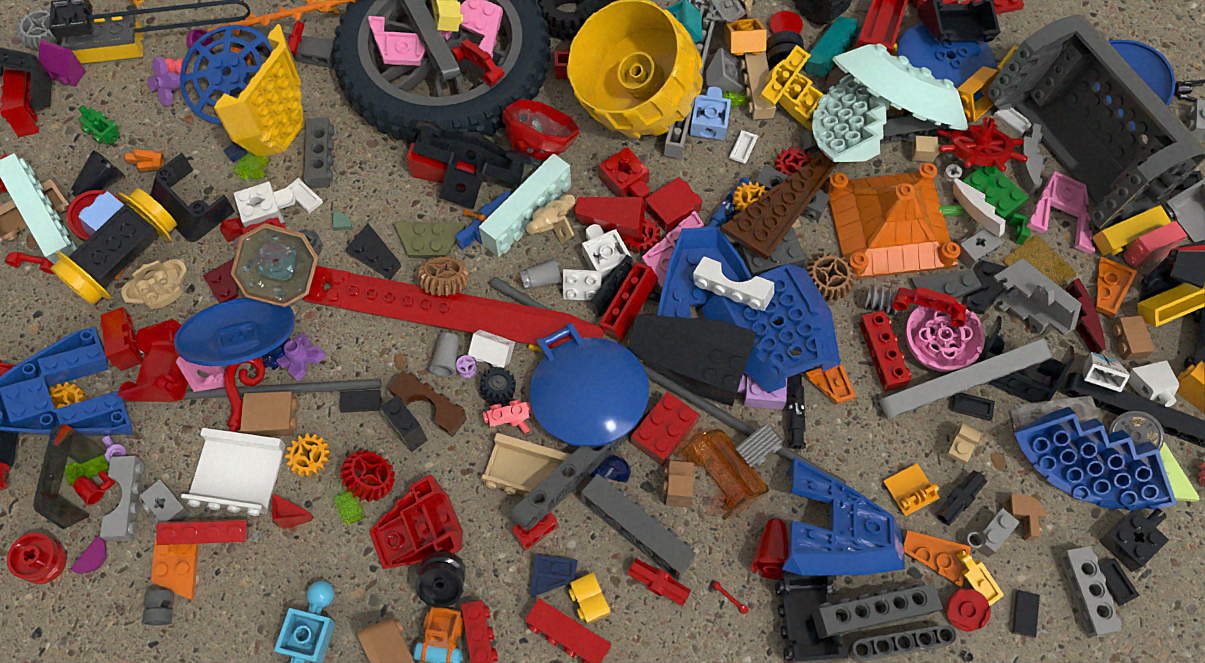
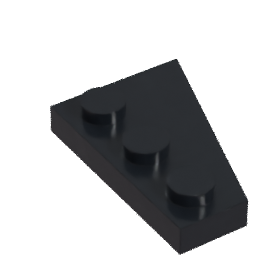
(373, 252)
(608, 291)
(983, 298)

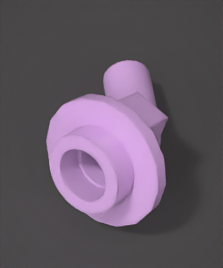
(113, 450)

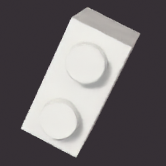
(491, 349)

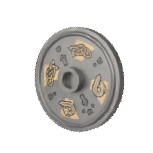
(1140, 427)

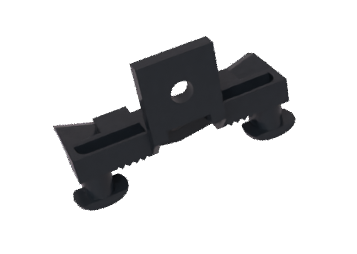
(452, 149)

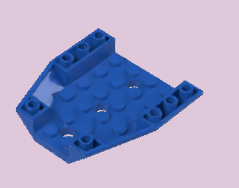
(805, 328)

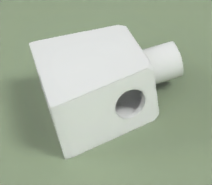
(1155, 382)

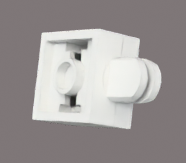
(268, 203)
(603, 250)

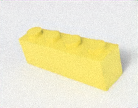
(447, 14)

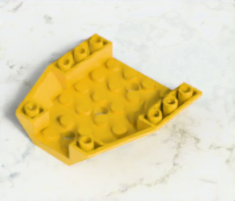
(270, 107)

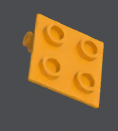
(911, 489)

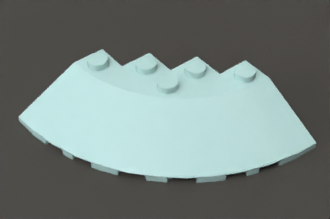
(904, 85)
(849, 122)

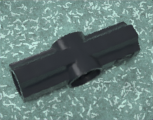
(961, 497)

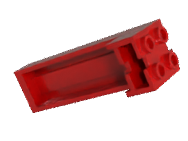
(882, 23)

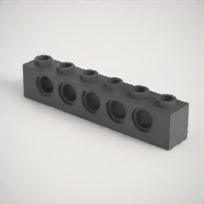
(828, 625)

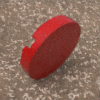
(785, 22)
(968, 609)

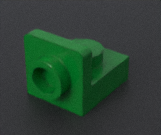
(1021, 232)

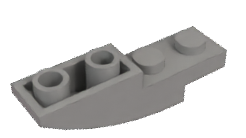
(1034, 166)

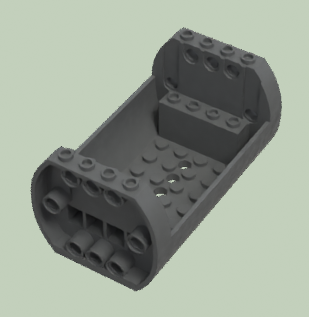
(1054, 86)

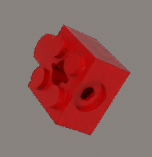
(625, 175)

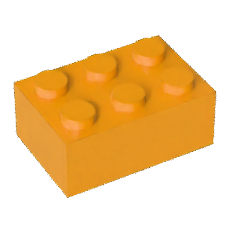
(745, 36)

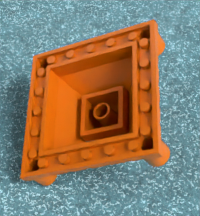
(891, 223)

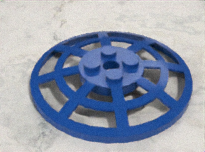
(219, 64)

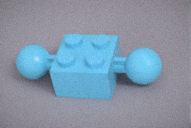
(308, 634)

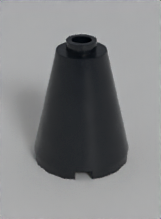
(95, 174)

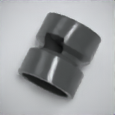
(158, 607)

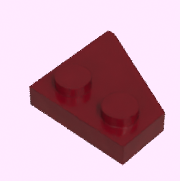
(222, 282)

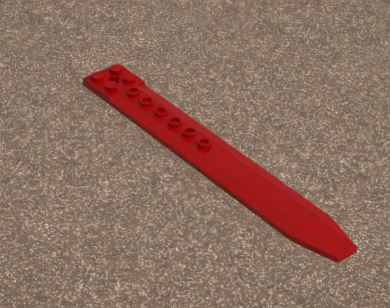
(452, 312)

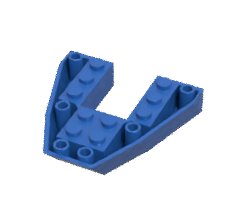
(27, 402)

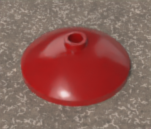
(76, 206)

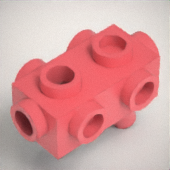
(514, 414)

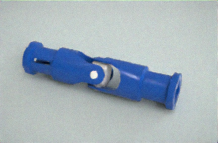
(726, 207)

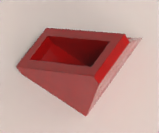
(288, 514)

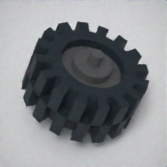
(497, 386)

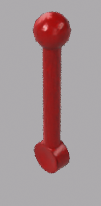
(743, 609)

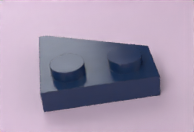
(552, 573)

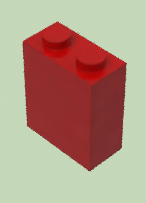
(673, 204)

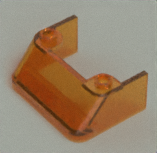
(727, 468)

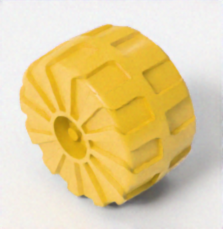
(635, 68)

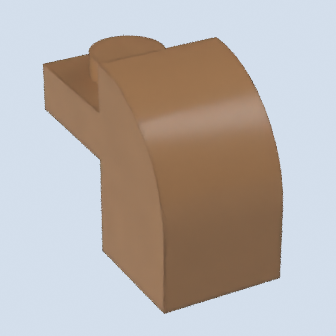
(1030, 511)

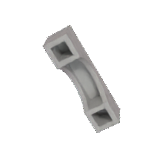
(121, 523)

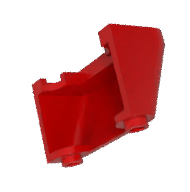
(159, 374)

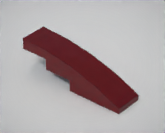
(1088, 321)

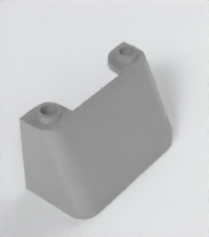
(1189, 210)

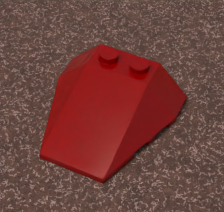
(417, 526)

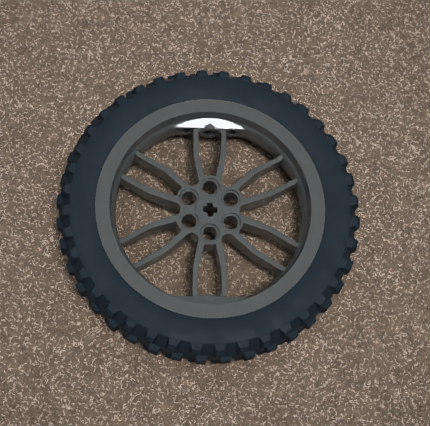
(473, 111)

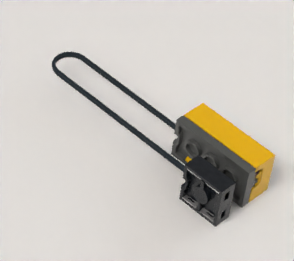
(116, 33)

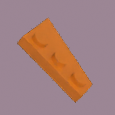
(1112, 285)

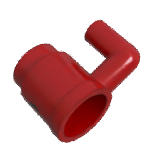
(89, 490)

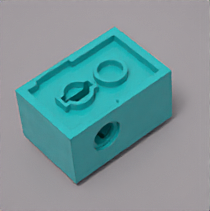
(688, 17)

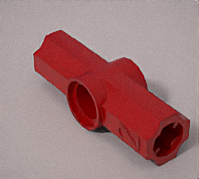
(659, 582)

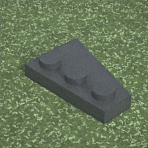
(953, 283)

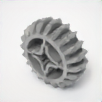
(35, 28)

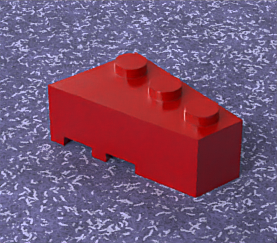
(120, 339)

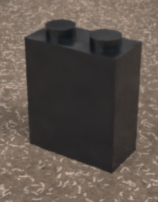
(404, 423)

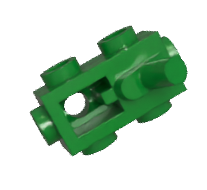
(98, 125)

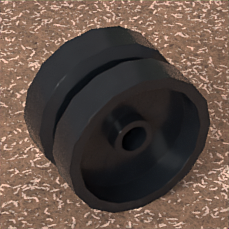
(781, 45)
(440, 579)

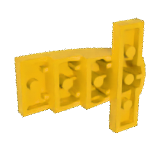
(792, 88)

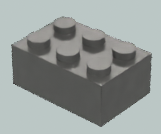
(787, 252)

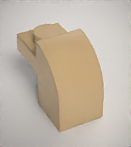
(963, 442)

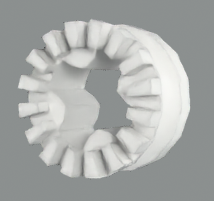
(958, 172)

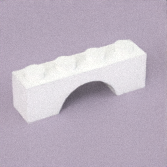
(754, 292)

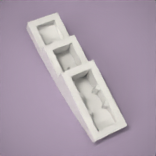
(974, 203)

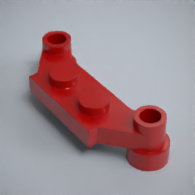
(481, 59)
(932, 300)

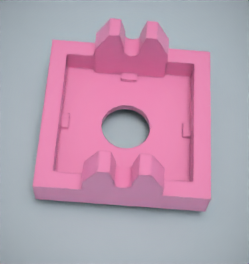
(214, 380)

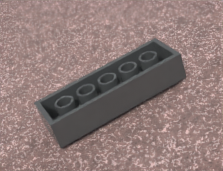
(638, 527)

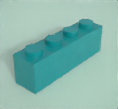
(833, 43)

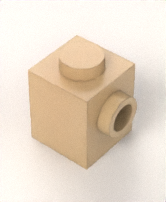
(925, 148)

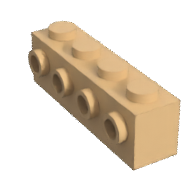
(756, 71)

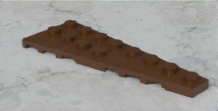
(773, 215)

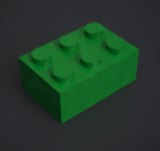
(998, 190)

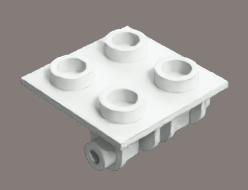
(580, 284)

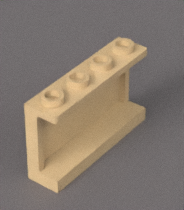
(520, 465)

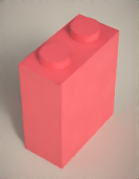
(1154, 245)

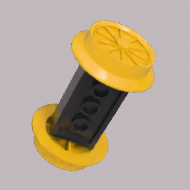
(114, 245)

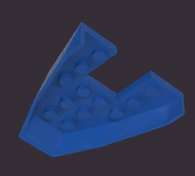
(692, 245)
(860, 536)

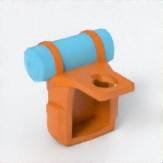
(440, 638)

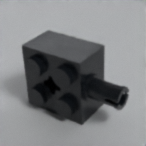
(1135, 538)

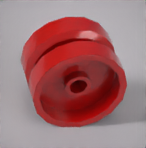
(36, 558)

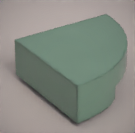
(341, 221)

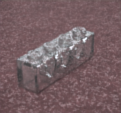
(1021, 414)

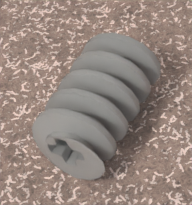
(879, 298)

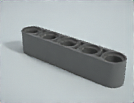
(910, 637)

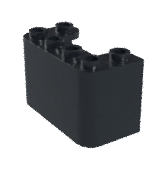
(798, 600)

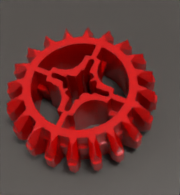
(367, 475)

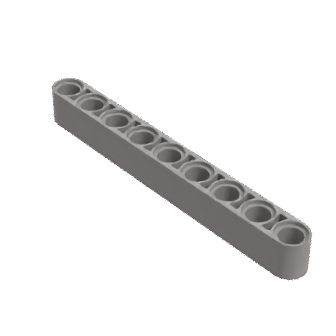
(965, 378)

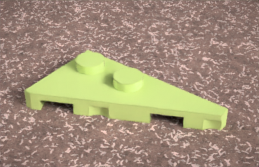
(1179, 482)

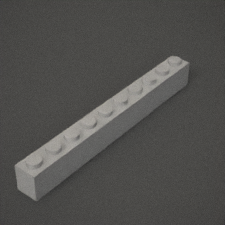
(679, 130)

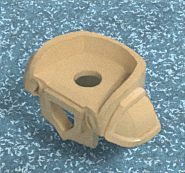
(156, 287)

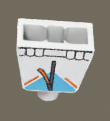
(1101, 371)

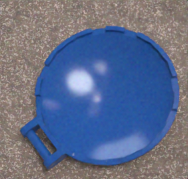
(587, 389)

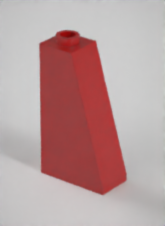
(432, 169)
(613, 213)

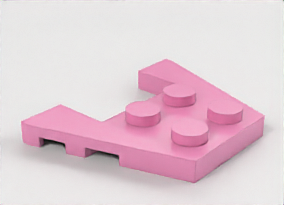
(481, 19)
(396, 46)

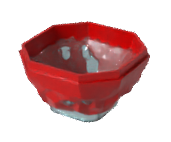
(538, 129)

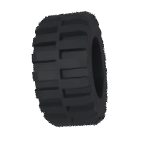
(822, 11)
(562, 23)

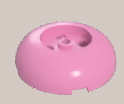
(967, 339)

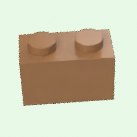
(1132, 338)

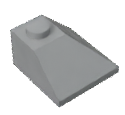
(725, 72)

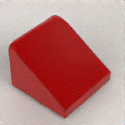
(231, 229)

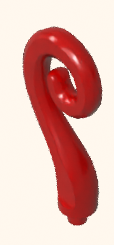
(236, 402)

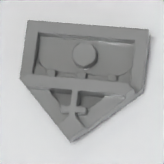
(725, 11)

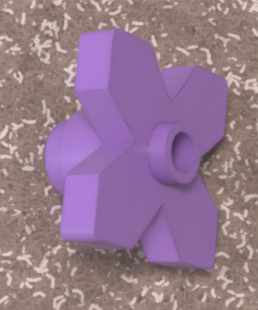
(163, 81)
(298, 355)

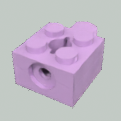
(756, 397)

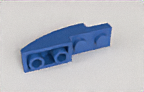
(472, 233)

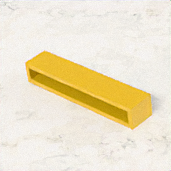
(1171, 304)

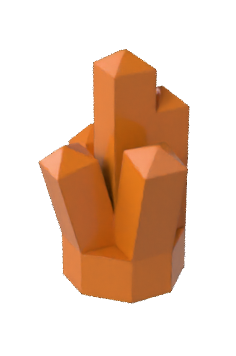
(145, 159)

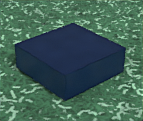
(235, 152)

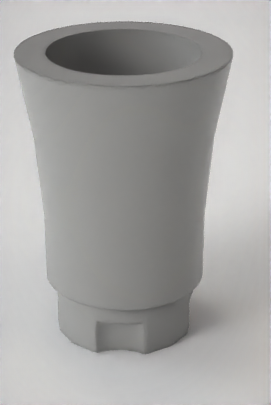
(541, 275)
(445, 356)

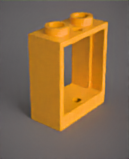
(981, 79)

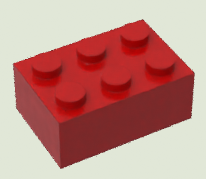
(664, 428)

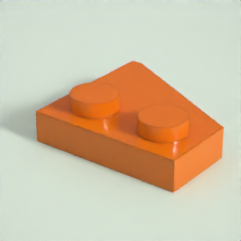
(832, 383)

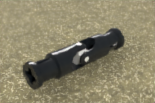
(796, 411)

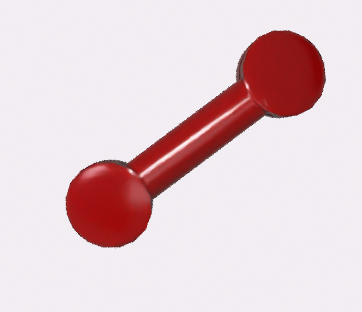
(15, 259)

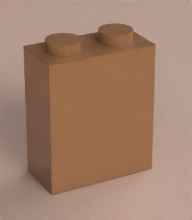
(269, 414)

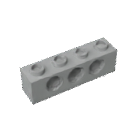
(1086, 602)

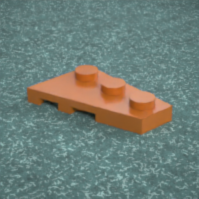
(937, 554)

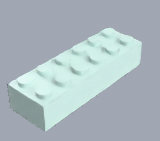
(35, 207)
(514, 214)

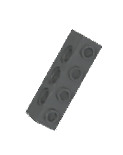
(318, 140)
(771, 177)

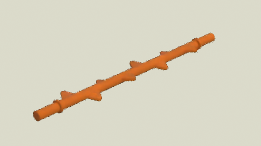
(282, 13)

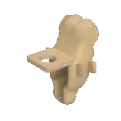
(553, 217)

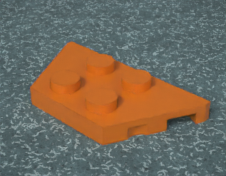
(176, 568)

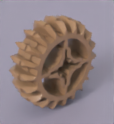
(840, 275)
(443, 276)

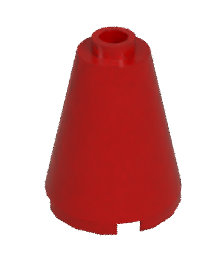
(771, 550)

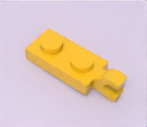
(979, 578)

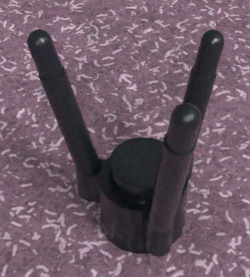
(1184, 88)

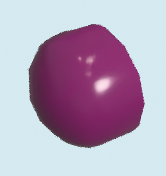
(194, 35)

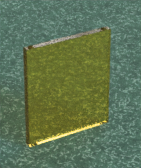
(1043, 259)

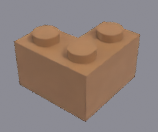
(680, 484)

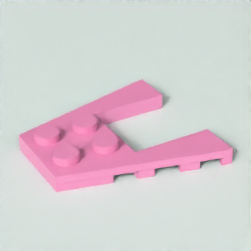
(1069, 197)
(660, 254)

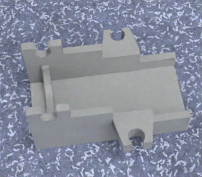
(1037, 297)

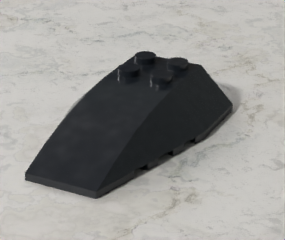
(694, 352)

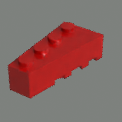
(16, 102)

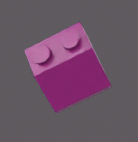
(60, 63)

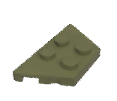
(428, 238)

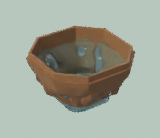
(268, 282)

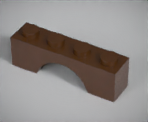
(409, 389)

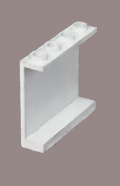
(236, 472)

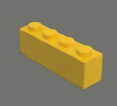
(1127, 232)

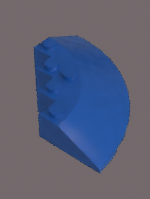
(1094, 464)

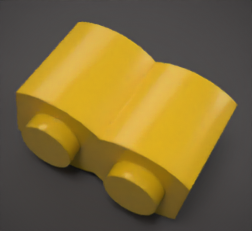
(590, 599)

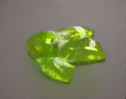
(251, 166)

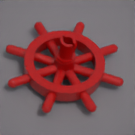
(982, 145)

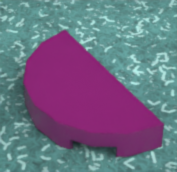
(92, 557)

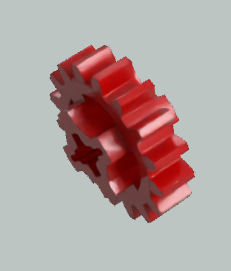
(795, 161)
(644, 243)

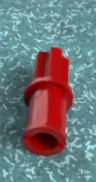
(295, 38)

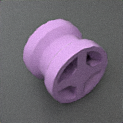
(465, 362)

